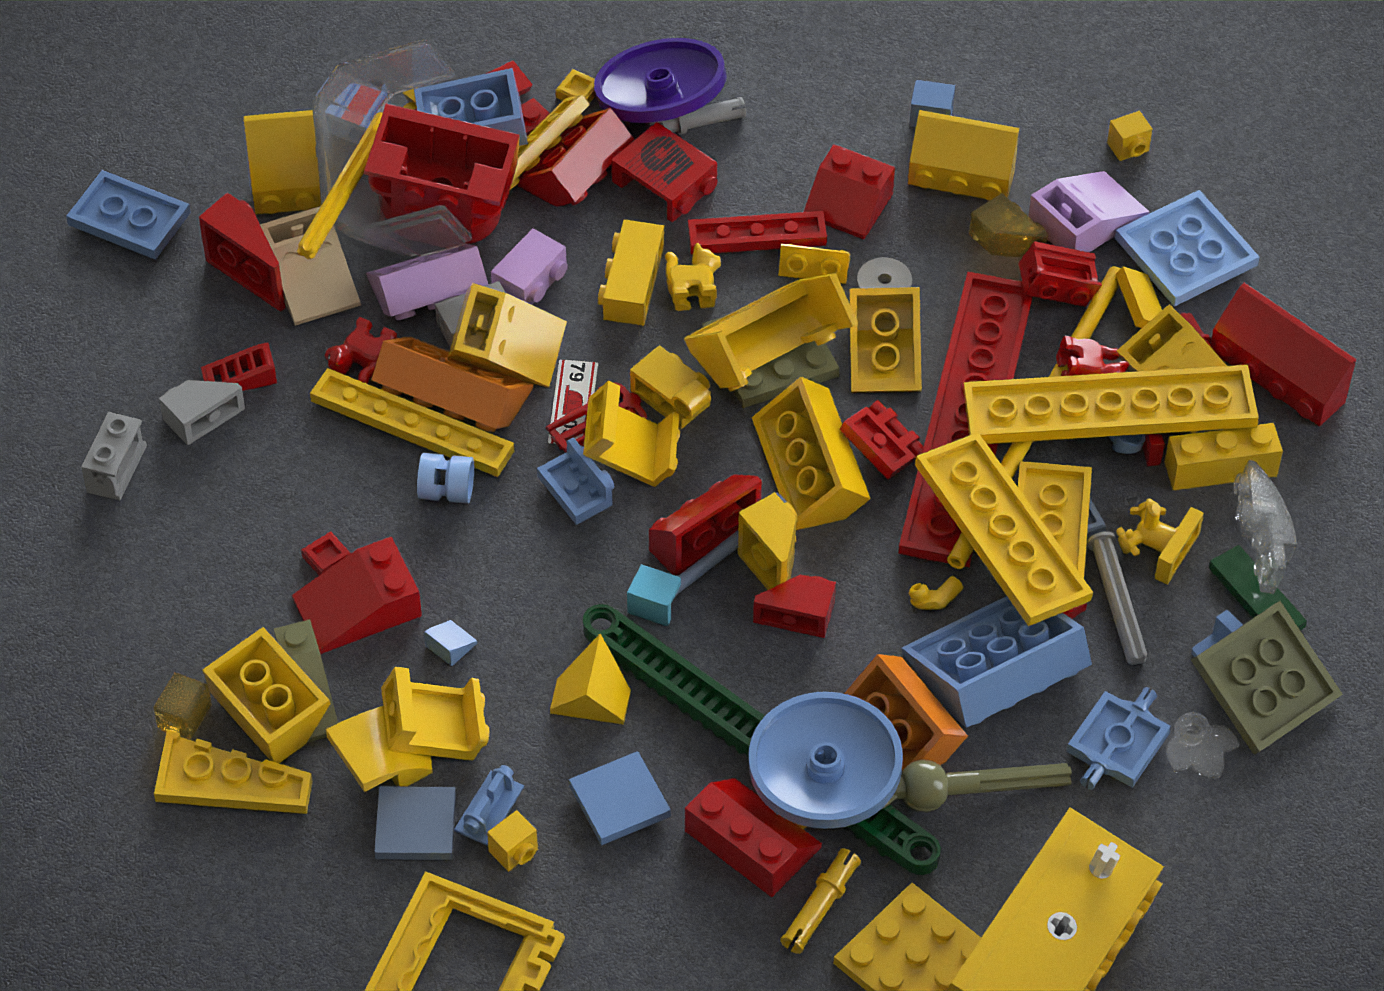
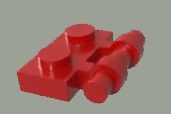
(882, 438)

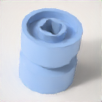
(458, 478)

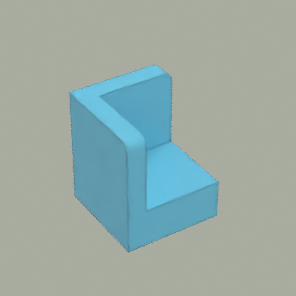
(652, 594)

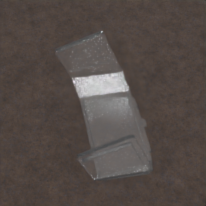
(342, 115)

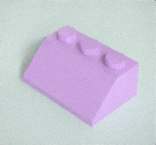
(426, 280)

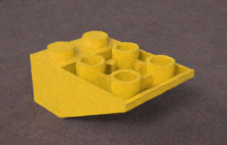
(507, 336)
(1166, 345)

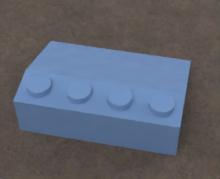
(996, 659)

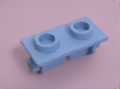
(490, 804)

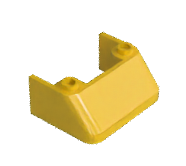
(771, 327)

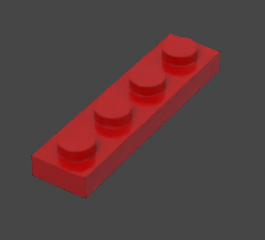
(758, 232)

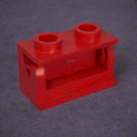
(1059, 274)

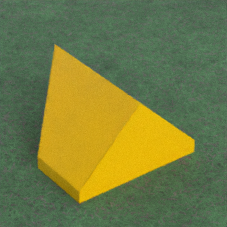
(592, 687)

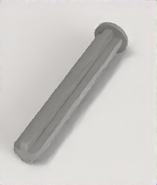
(1119, 600)

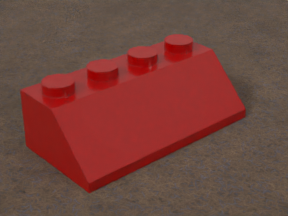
(1283, 355)

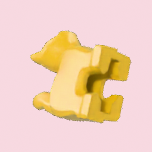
(692, 279)

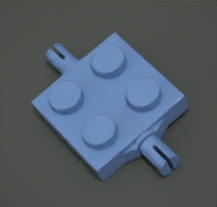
(1118, 738)

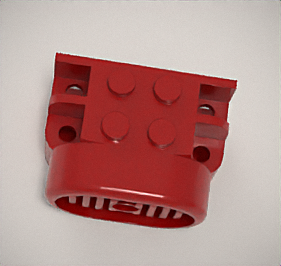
(442, 161)

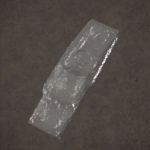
(1267, 522)

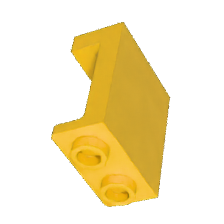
(434, 717)

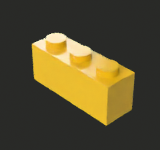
(632, 272)
(1220, 455)

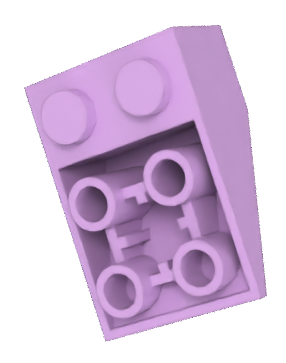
(1084, 210)

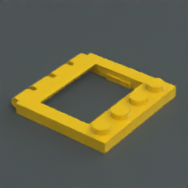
(426, 918)

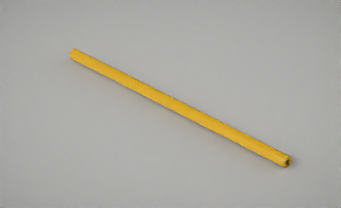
(1018, 450)

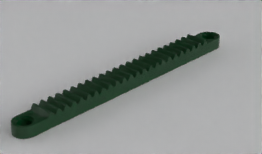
(736, 722)

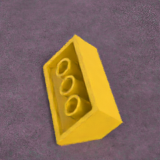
(810, 454)

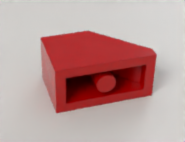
(797, 605)

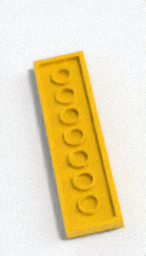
(1111, 404)

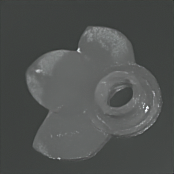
(1200, 750)

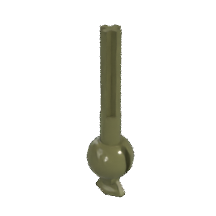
(926, 785)

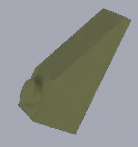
(302, 647)

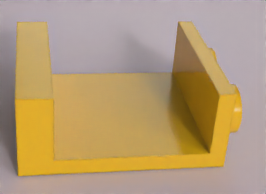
(629, 440)

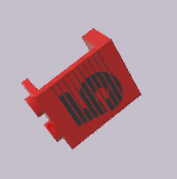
(667, 168)

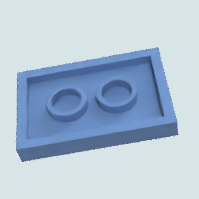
(128, 214)

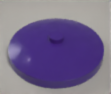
(660, 80)

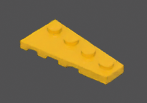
(210, 776)

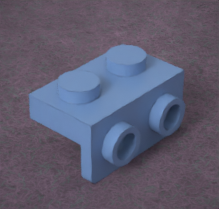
(577, 483)

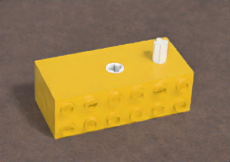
(1065, 914)

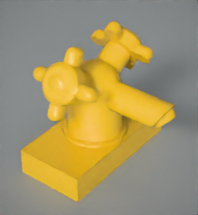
(1169, 541)

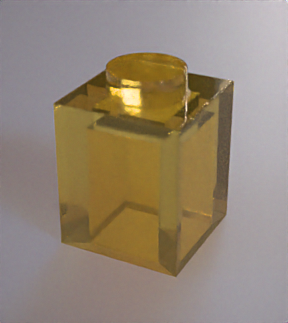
(182, 705)

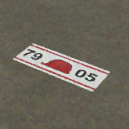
(573, 388)

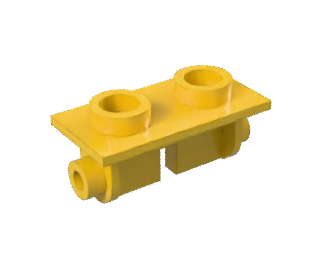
(811, 262)

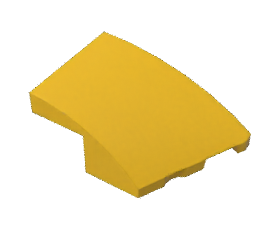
(365, 751)

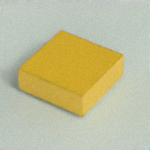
(576, 84)

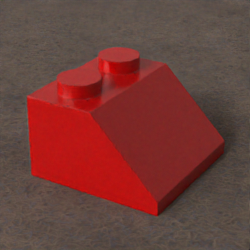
(851, 190)

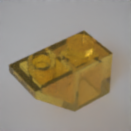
(1005, 228)

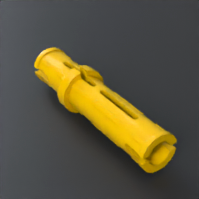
(829, 887)

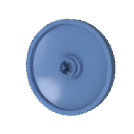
(825, 760)

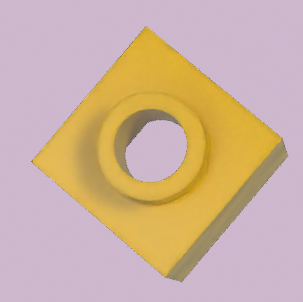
(1129, 136)
(513, 841)

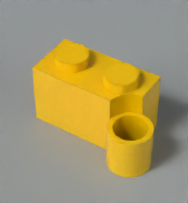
(670, 385)

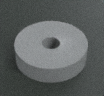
(884, 270)

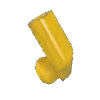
(937, 599)

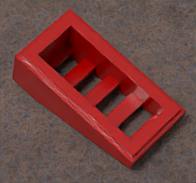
(247, 358)

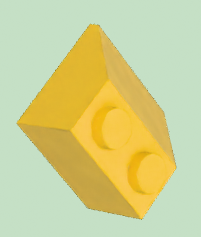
(768, 539)

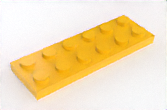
(1003, 529)

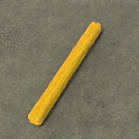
(338, 194)

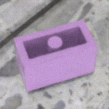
(531, 267)

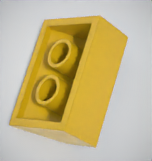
(963, 155)
(267, 695)

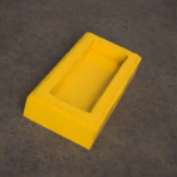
(1138, 295)

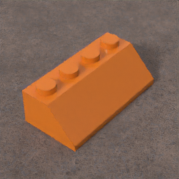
(458, 387)

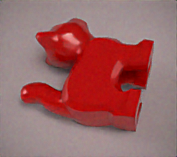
(359, 348)
(1087, 357)

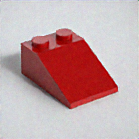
(240, 249)
(359, 596)

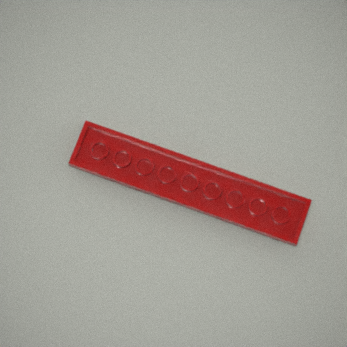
(981, 348)

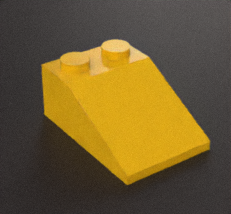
(283, 161)
(886, 340)

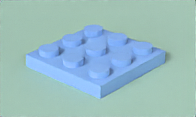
(1186, 247)

